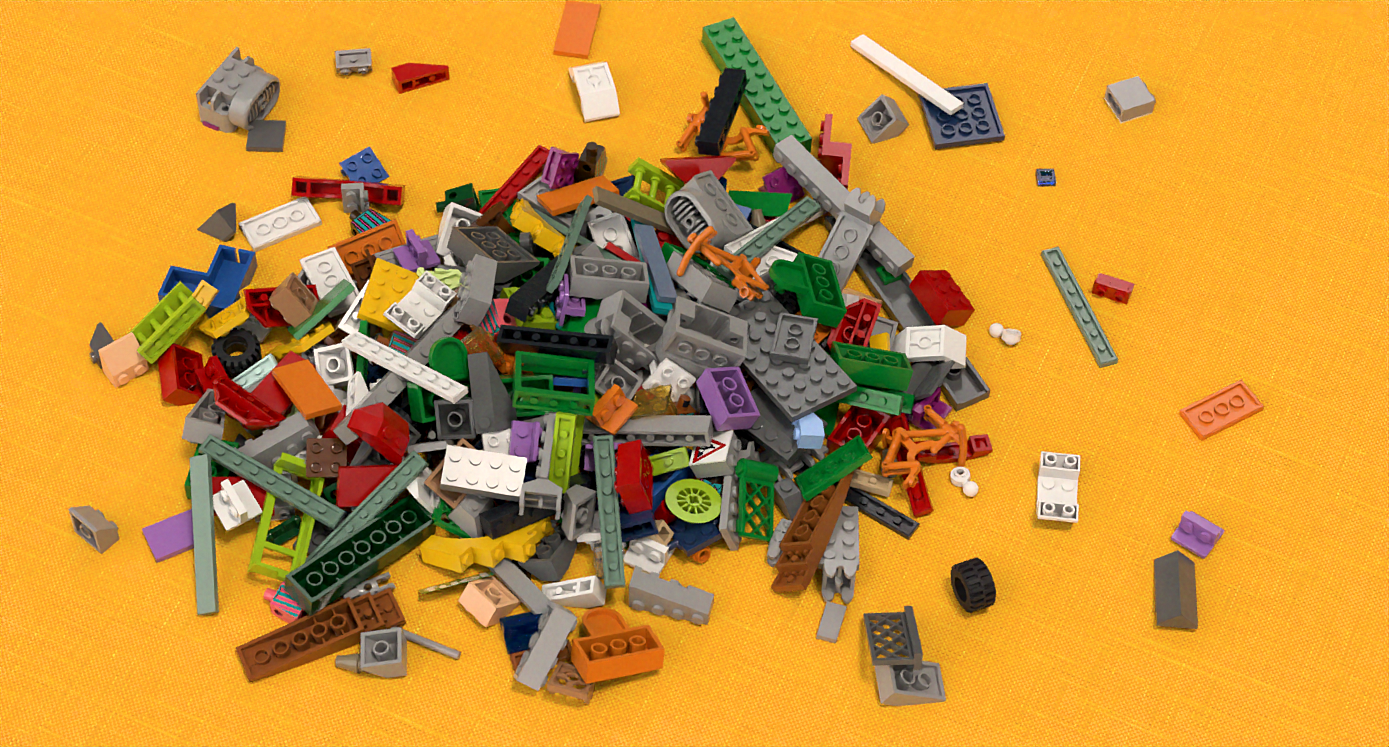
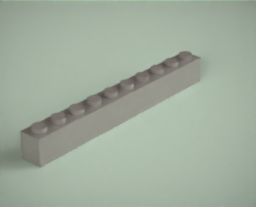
(832, 195)
(393, 383)
(652, 430)

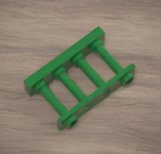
(880, 400)

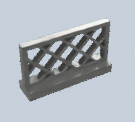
(909, 637)

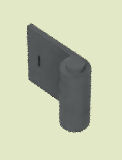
(927, 378)

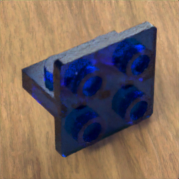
(518, 630)

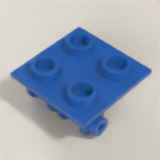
(364, 167)

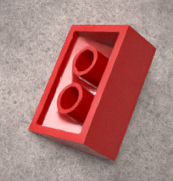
(177, 375)

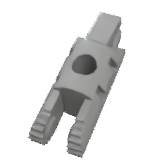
(774, 551)
(371, 584)

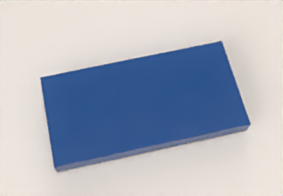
(563, 380)

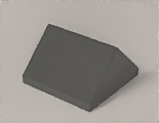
(456, 419)

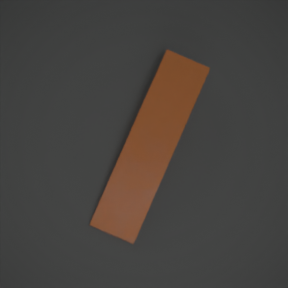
(809, 536)
(319, 635)

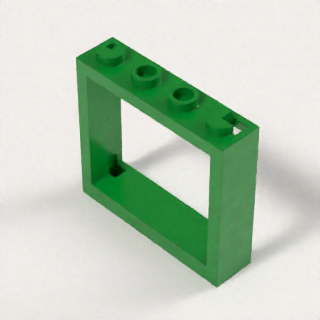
(549, 399)

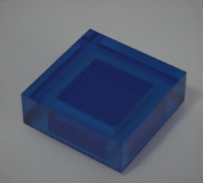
(1045, 177)

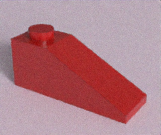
(418, 75)

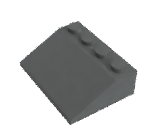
(493, 244)
(774, 430)

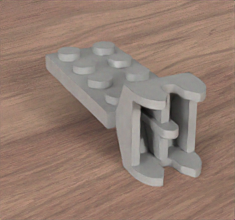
(537, 187)
(852, 233)
(542, 492)
(730, 501)
(841, 557)

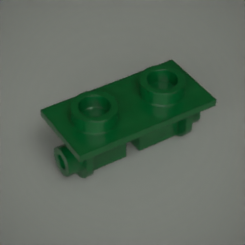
(284, 531)

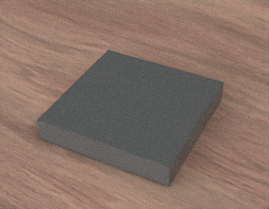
(266, 136)

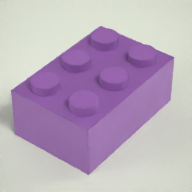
(728, 398)

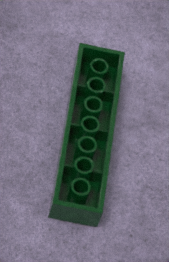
(359, 555)

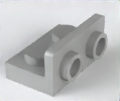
(354, 197)

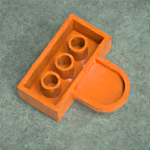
(614, 648)

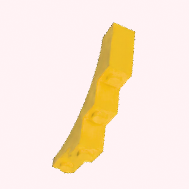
(542, 233)
(461, 553)

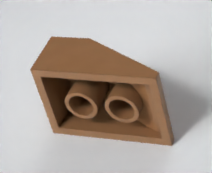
(434, 479)

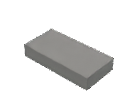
(831, 622)

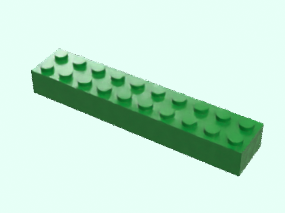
(762, 96)

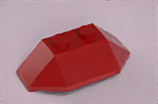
(687, 167)
(260, 307)
(856, 324)
(243, 405)
(382, 430)

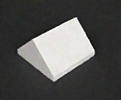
(334, 364)

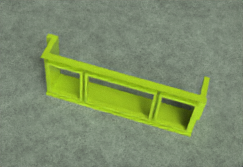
(296, 467)

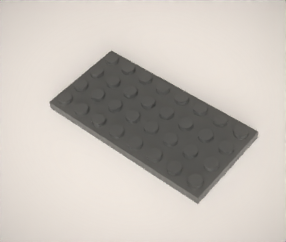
(791, 386)

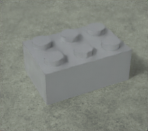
(476, 290)

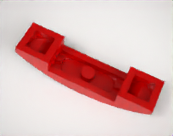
(976, 447)

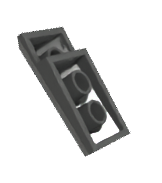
(1175, 591)

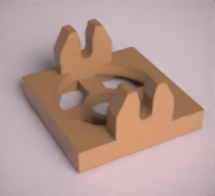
(564, 671)

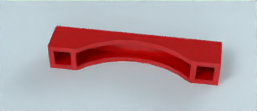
(331, 188)

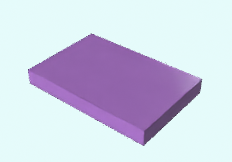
(170, 536)

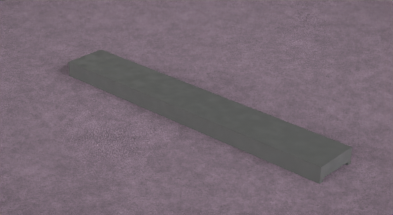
(960, 386)

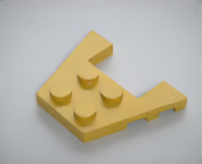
(224, 321)
(313, 336)

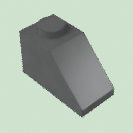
(99, 340)
(787, 497)

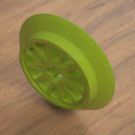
(704, 497)

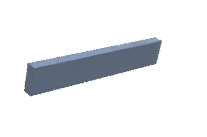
(655, 263)

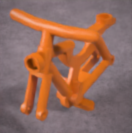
(745, 134)
(740, 265)
(954, 431)

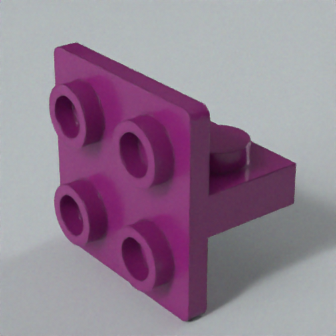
(560, 168)
(782, 182)
(938, 406)

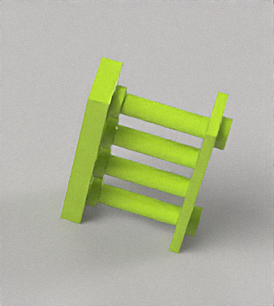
(657, 179)
(166, 322)
(566, 448)

